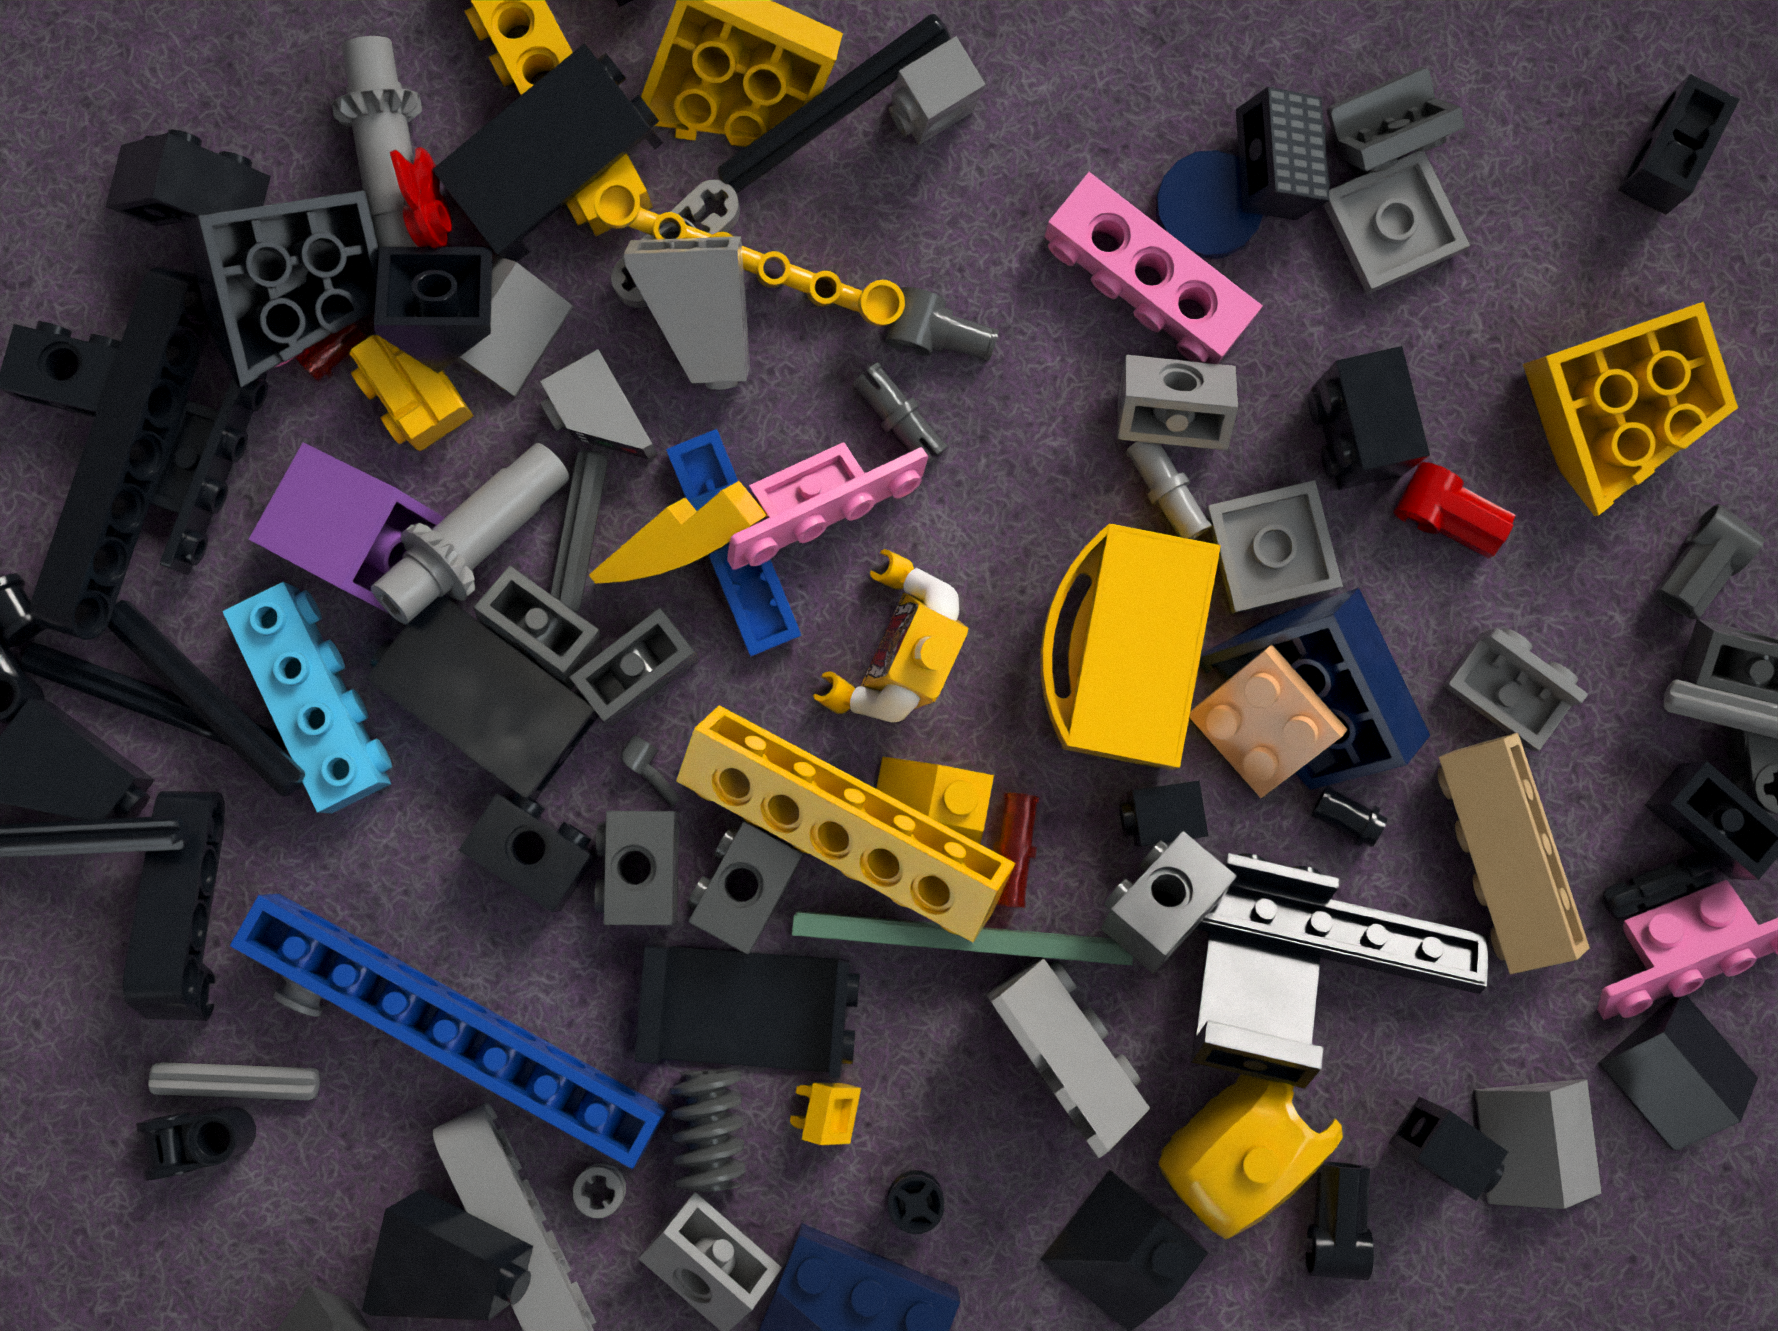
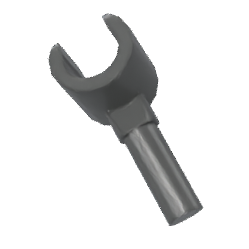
(638, 756)

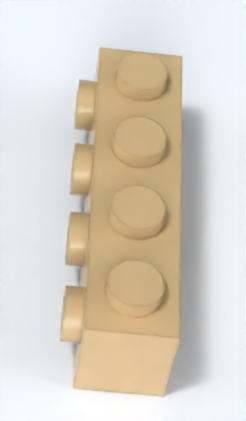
(1512, 854)

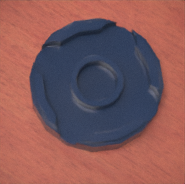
(1203, 205)

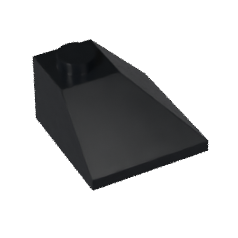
(1124, 1253)

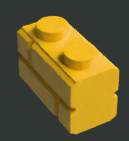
(418, 400)

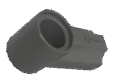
(1712, 555)

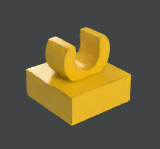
(829, 1113)

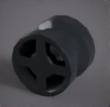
(917, 1217)

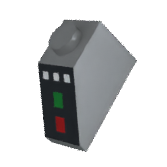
(594, 407)

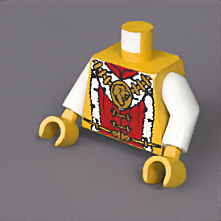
(913, 652)

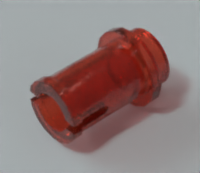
(329, 352)

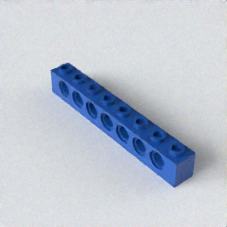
(449, 1028)

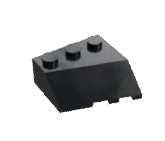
(283, 276)

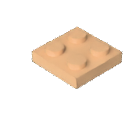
(1267, 721)

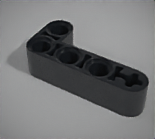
(172, 915)

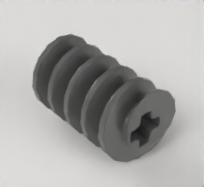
(708, 1130)

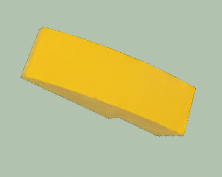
(681, 536)

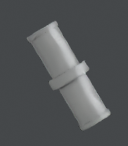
(1168, 489)

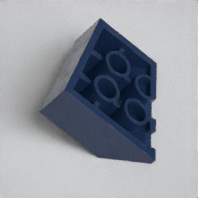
(1351, 670)
(848, 1288)

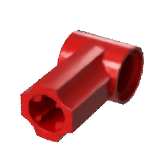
(1444, 506)

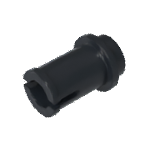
(1350, 817)

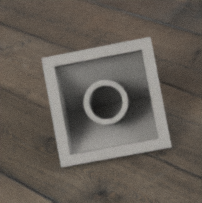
(522, 327)
(1547, 1141)

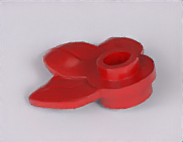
(427, 210)

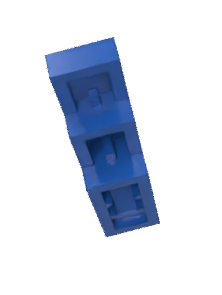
(750, 590)

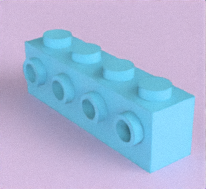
(308, 697)

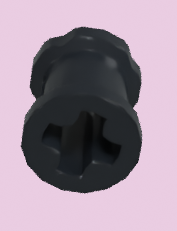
(15, 612)

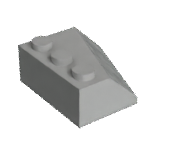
(1070, 1052)

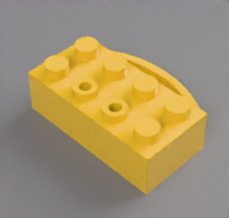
(1131, 645)

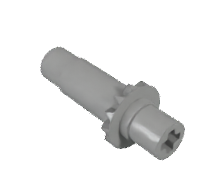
(379, 119)
(444, 557)

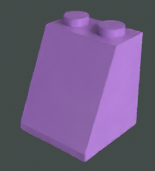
(338, 522)

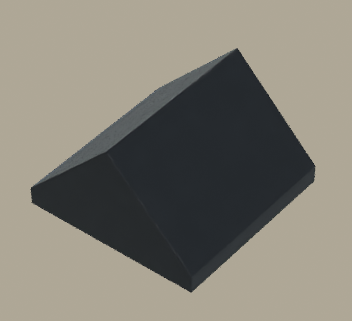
(434, 301)
(1681, 1074)

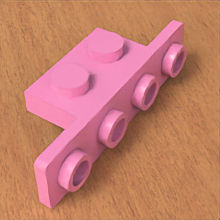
(817, 494)
(1687, 945)

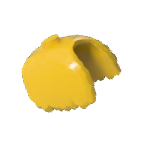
(1244, 1155)

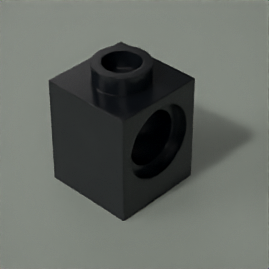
(1163, 813)

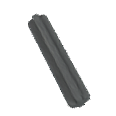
(579, 528)

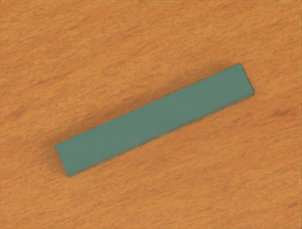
(934, 936)

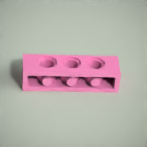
(1184, 275)

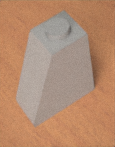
(698, 303)

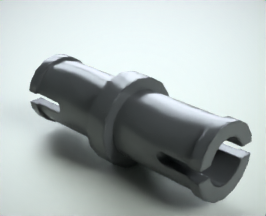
(898, 412)

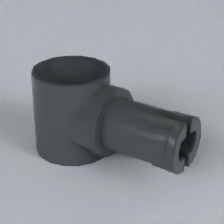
(930, 327)

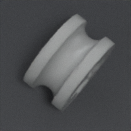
(298, 998)
(584, 1200)

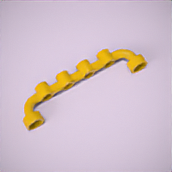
(879, 303)

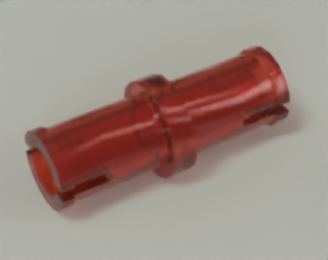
(1016, 845)

